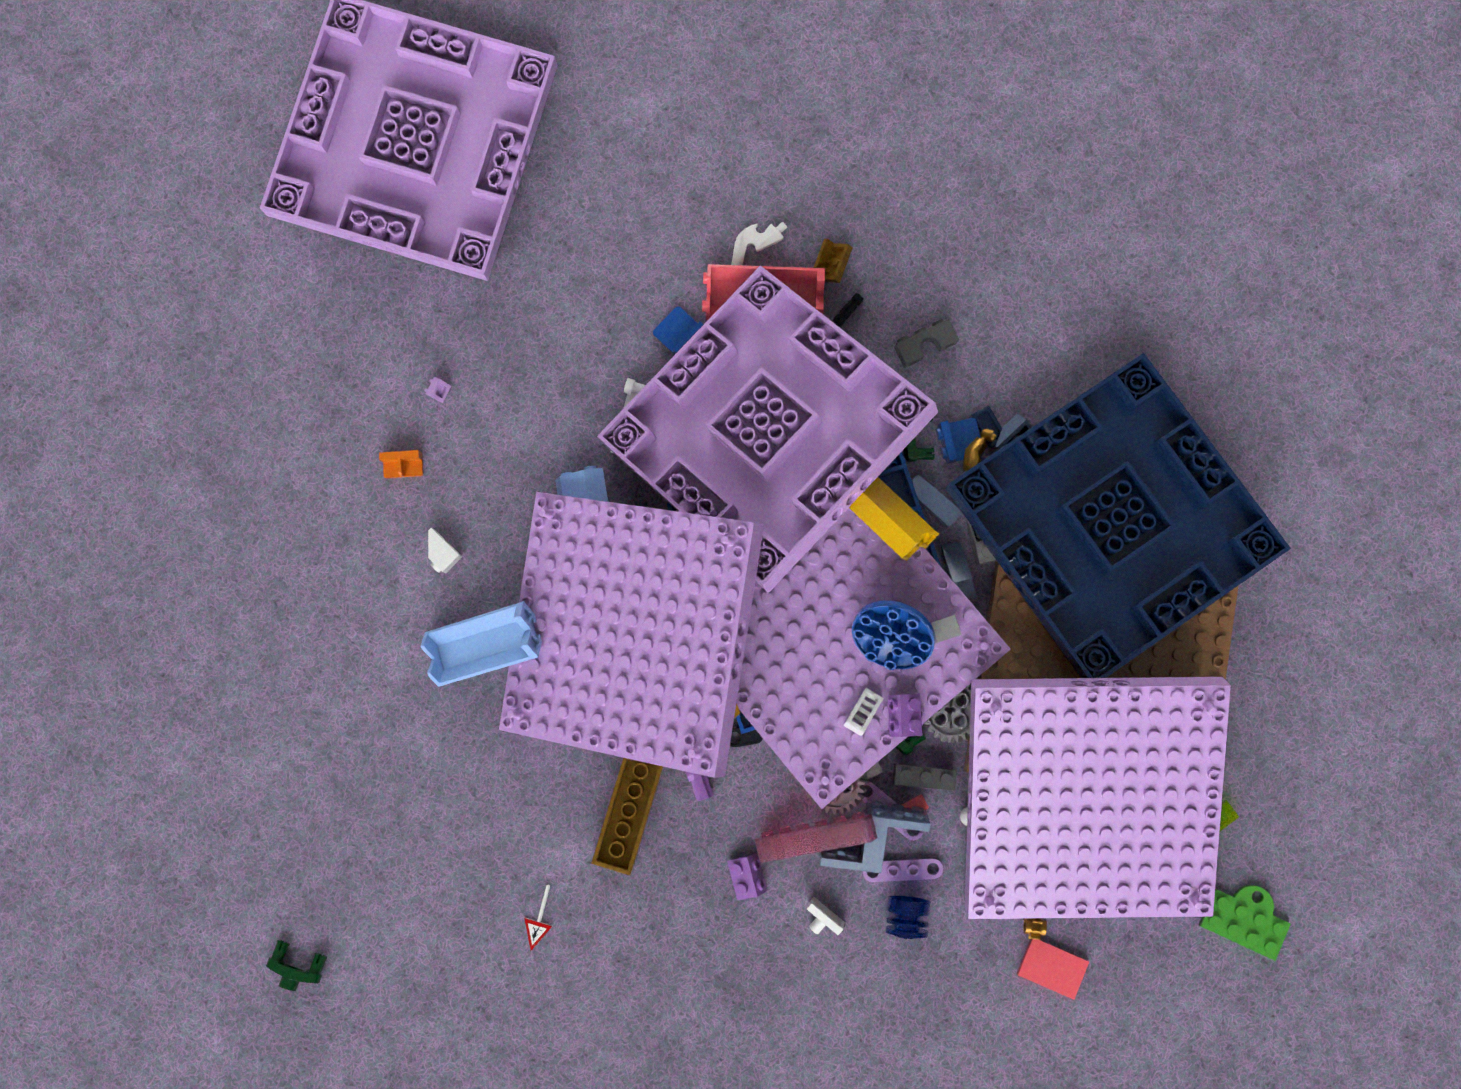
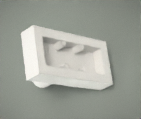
(824, 918)

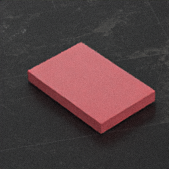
(1053, 968)

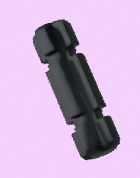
(848, 309)

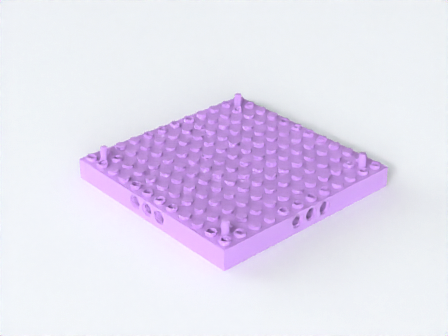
(409, 136)
(769, 421)
(636, 631)
(808, 674)
(1095, 797)

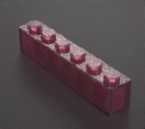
(816, 838)

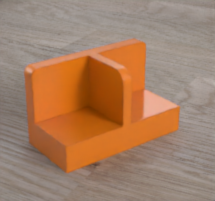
(402, 463)

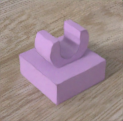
(438, 389)

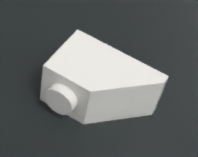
(441, 552)

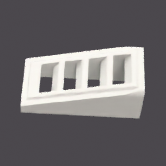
(855, 727)

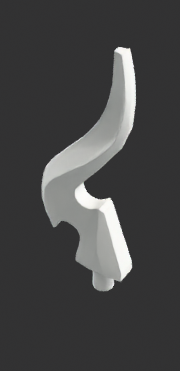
(759, 240)

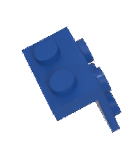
(676, 329)
(956, 438)

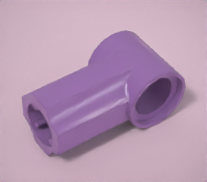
(700, 786)

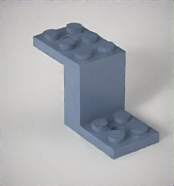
(870, 855)

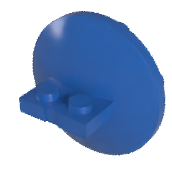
(893, 635)

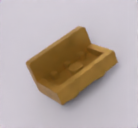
(834, 259)

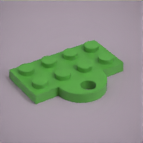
(1248, 921)

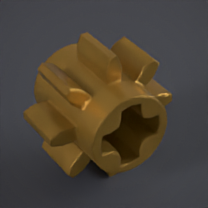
(1034, 927)

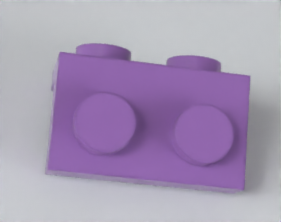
(904, 715)
(747, 876)

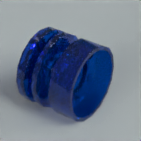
(907, 919)

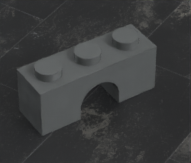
(940, 334)
(924, 777)

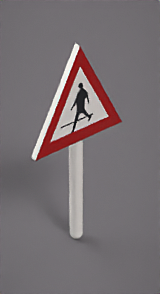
(536, 929)

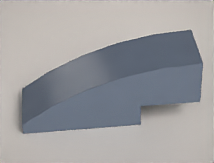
(935, 502)

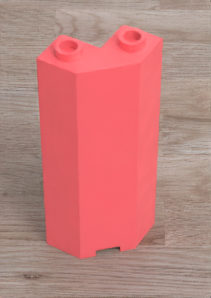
(726, 279)

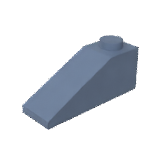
(958, 568)

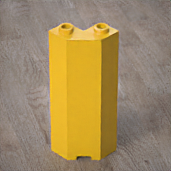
(893, 519)

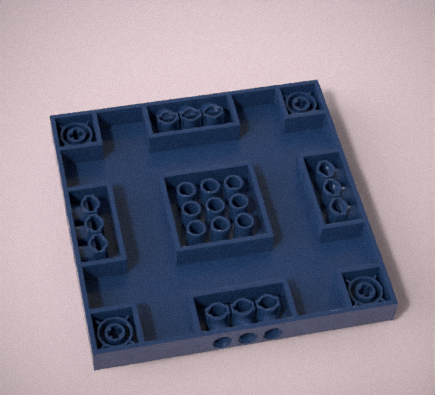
(1117, 519)

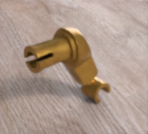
(976, 448)

